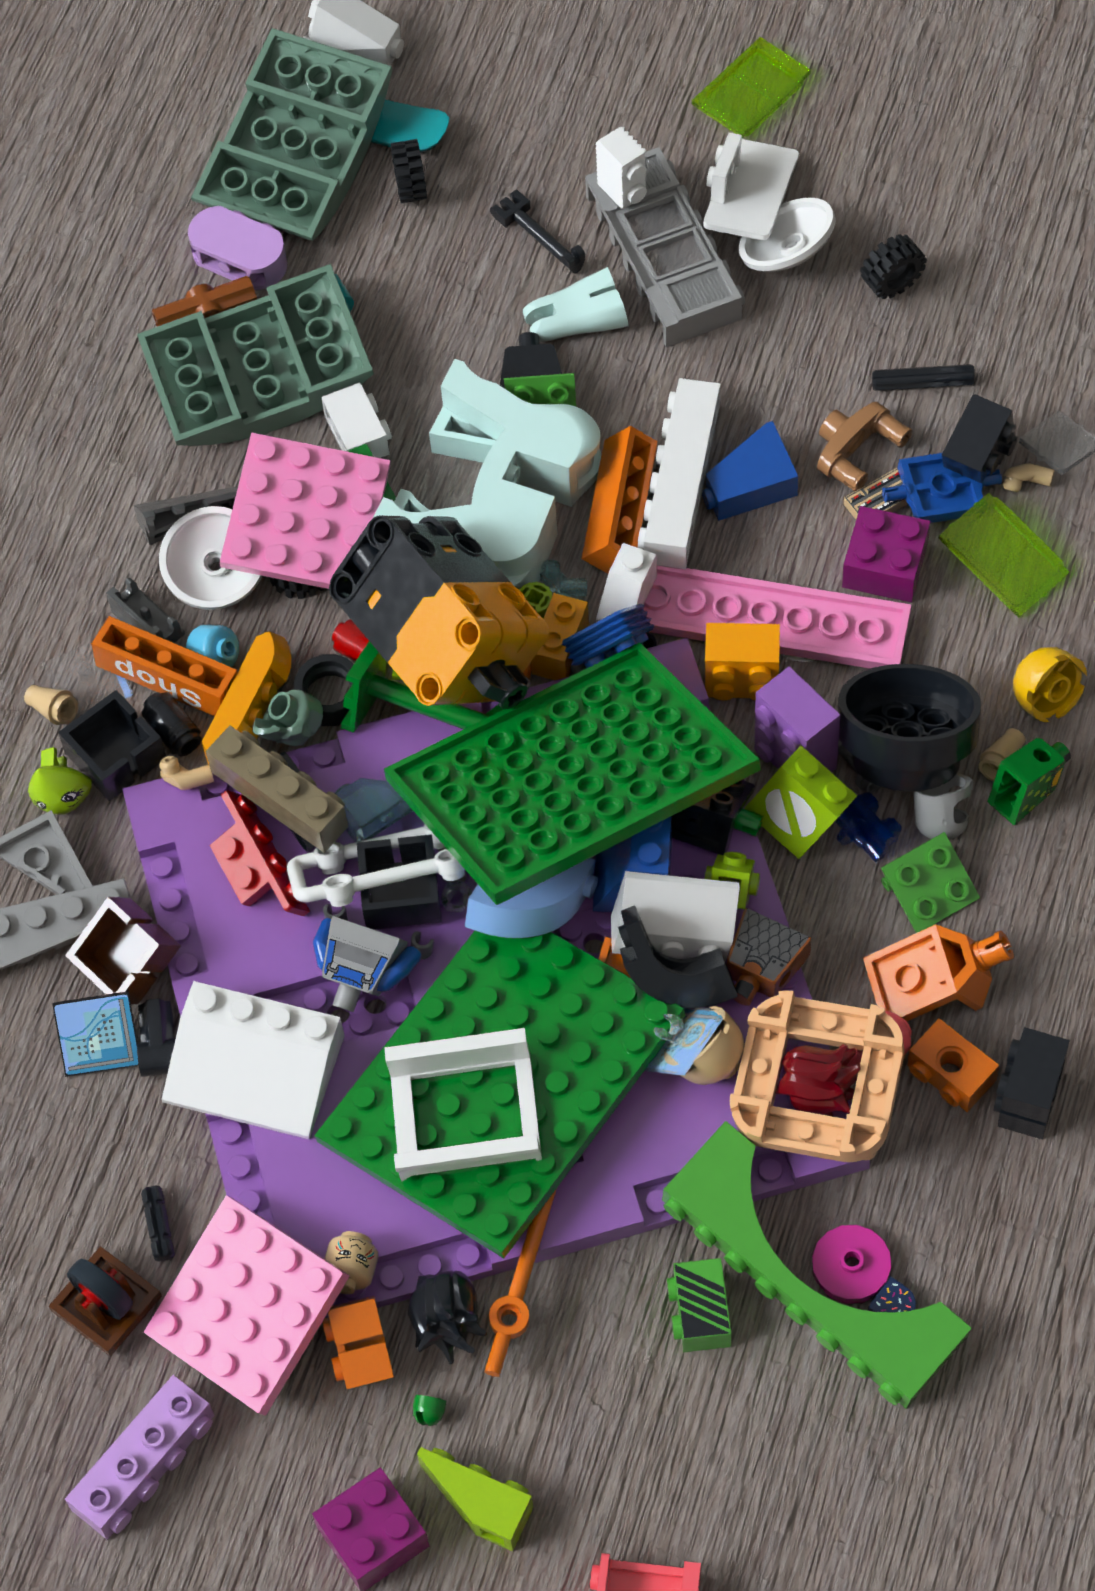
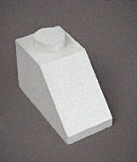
(628, 580)

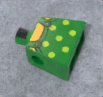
(1027, 778)

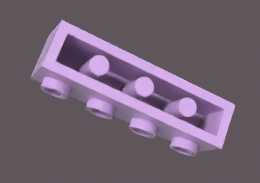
(140, 1458)

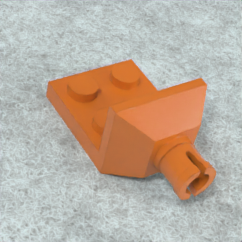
(934, 970)

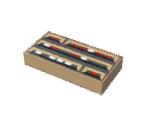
(872, 497)

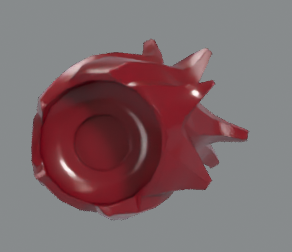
(819, 1079)

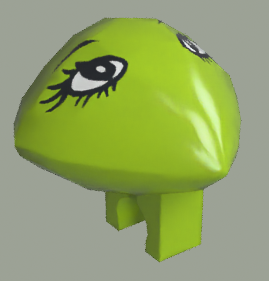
(56, 785)

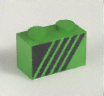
(701, 1305)

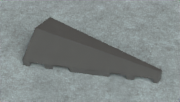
(158, 516)

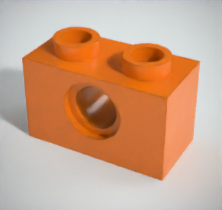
(943, 1046)

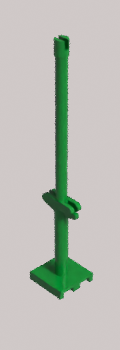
(370, 683)

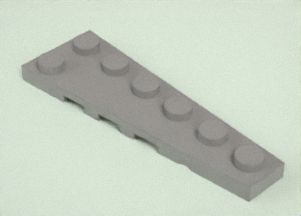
(51, 921)

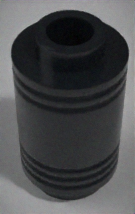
(171, 723)

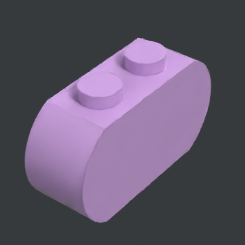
(237, 246)

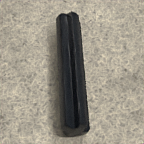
(923, 377)

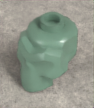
(290, 718)

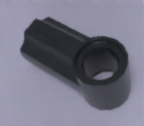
(156, 1037)

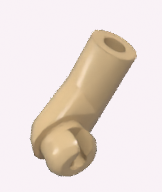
(1027, 472)
(183, 778)

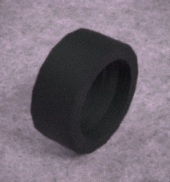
(317, 668)

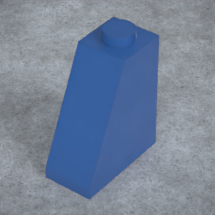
(751, 476)

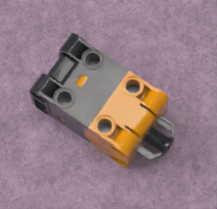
(439, 611)

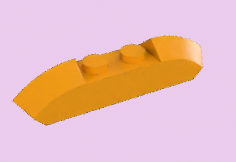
(253, 687)

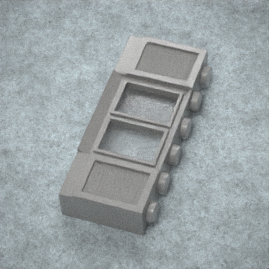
(671, 254)

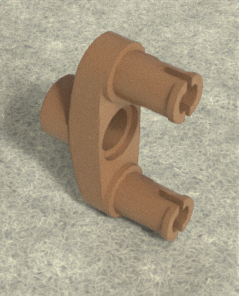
(847, 434)

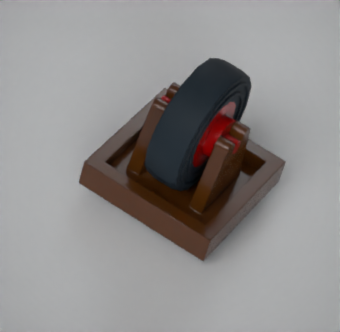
(104, 1300)

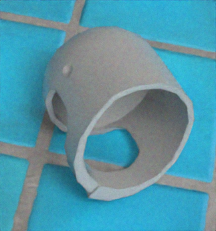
(936, 810)

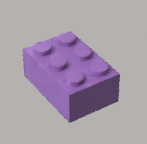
(791, 716)

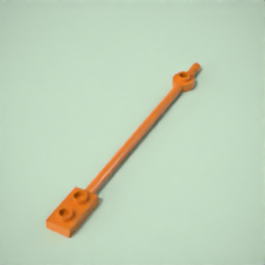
(513, 1303)

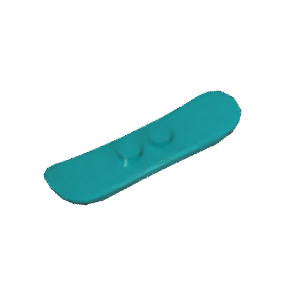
(410, 122)

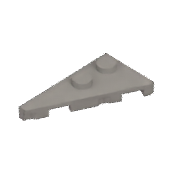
(44, 855)

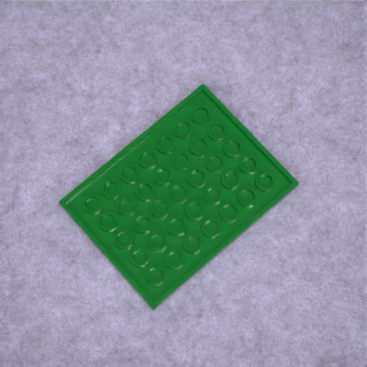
(570, 772)
(587, 1049)

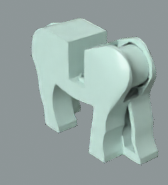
(528, 461)

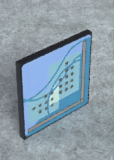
(96, 1033)

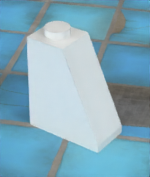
(355, 29)

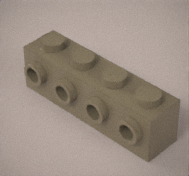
(278, 788)

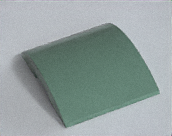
(296, 135)
(256, 361)

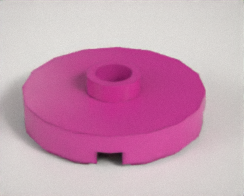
(846, 1282)

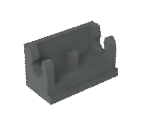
(140, 611)

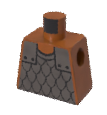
(764, 956)

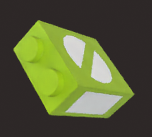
(801, 802)

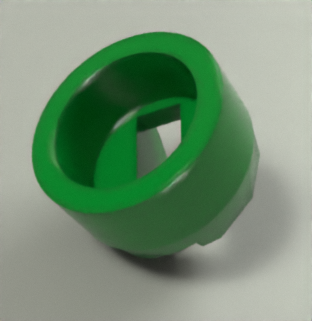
(428, 1409)

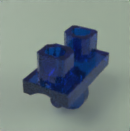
(865, 829)

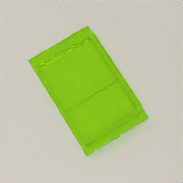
(752, 88)
(1004, 554)

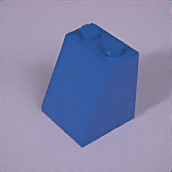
(643, 853)

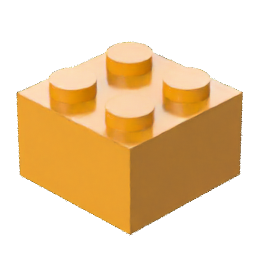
(740, 658)

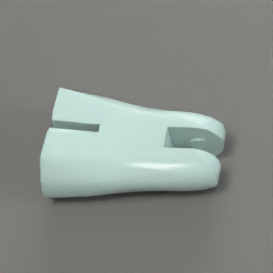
(578, 309)

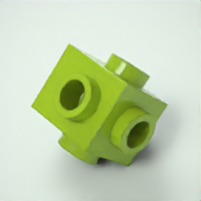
(738, 867)

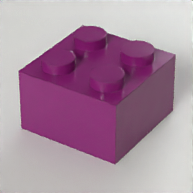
(885, 554)
(371, 1529)

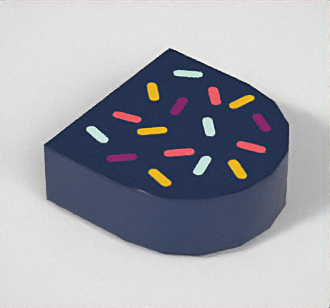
(893, 1298)

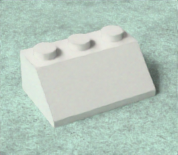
(679, 913)

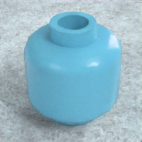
(215, 643)

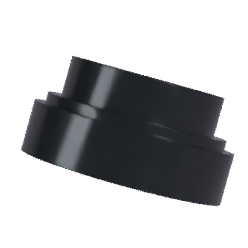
(908, 725)

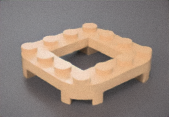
(827, 1024)

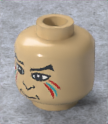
(356, 1257)

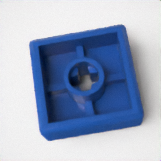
(609, 636)

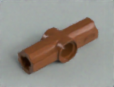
(208, 300)

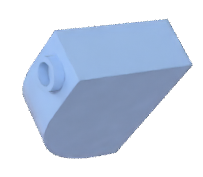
(536, 909)

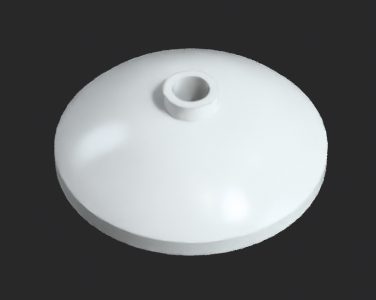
(797, 235)
(187, 559)

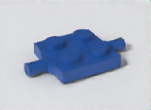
(936, 491)

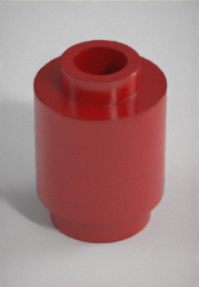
(349, 640)

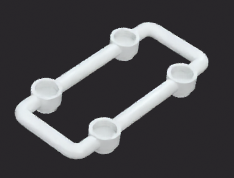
(341, 887)

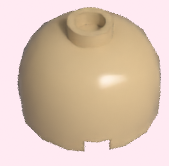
(720, 1055)

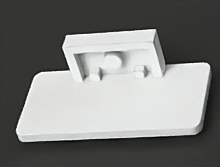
(748, 186)

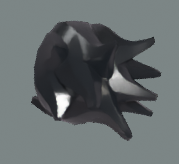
(444, 1312)

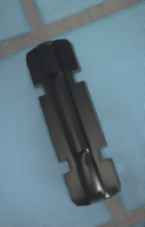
(157, 1223)

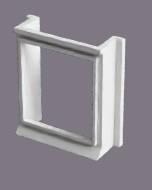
(455, 1057)

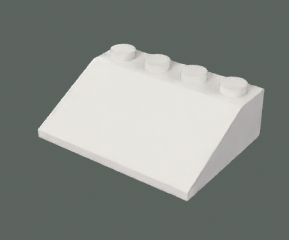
(252, 1059)

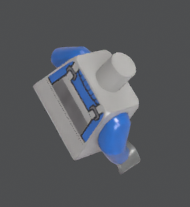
(363, 957)

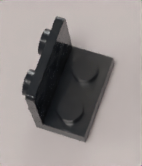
(712, 820)

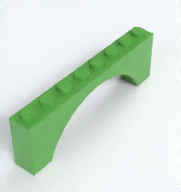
(891, 1348)

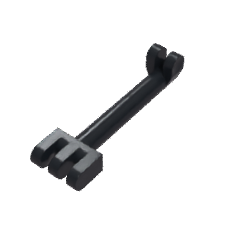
(517, 212)

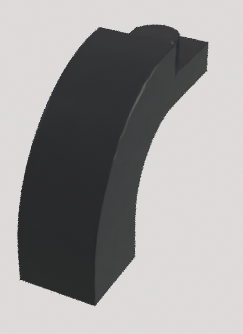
(683, 982)

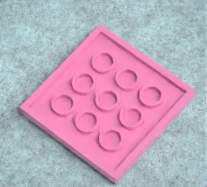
(300, 509)
(246, 1305)

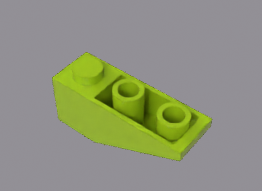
(486, 1505)

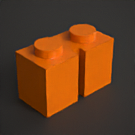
(359, 1343)

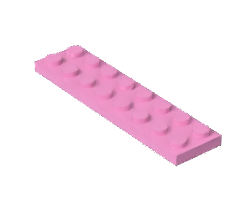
(811, 620)

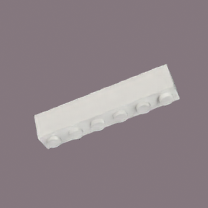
(681, 472)

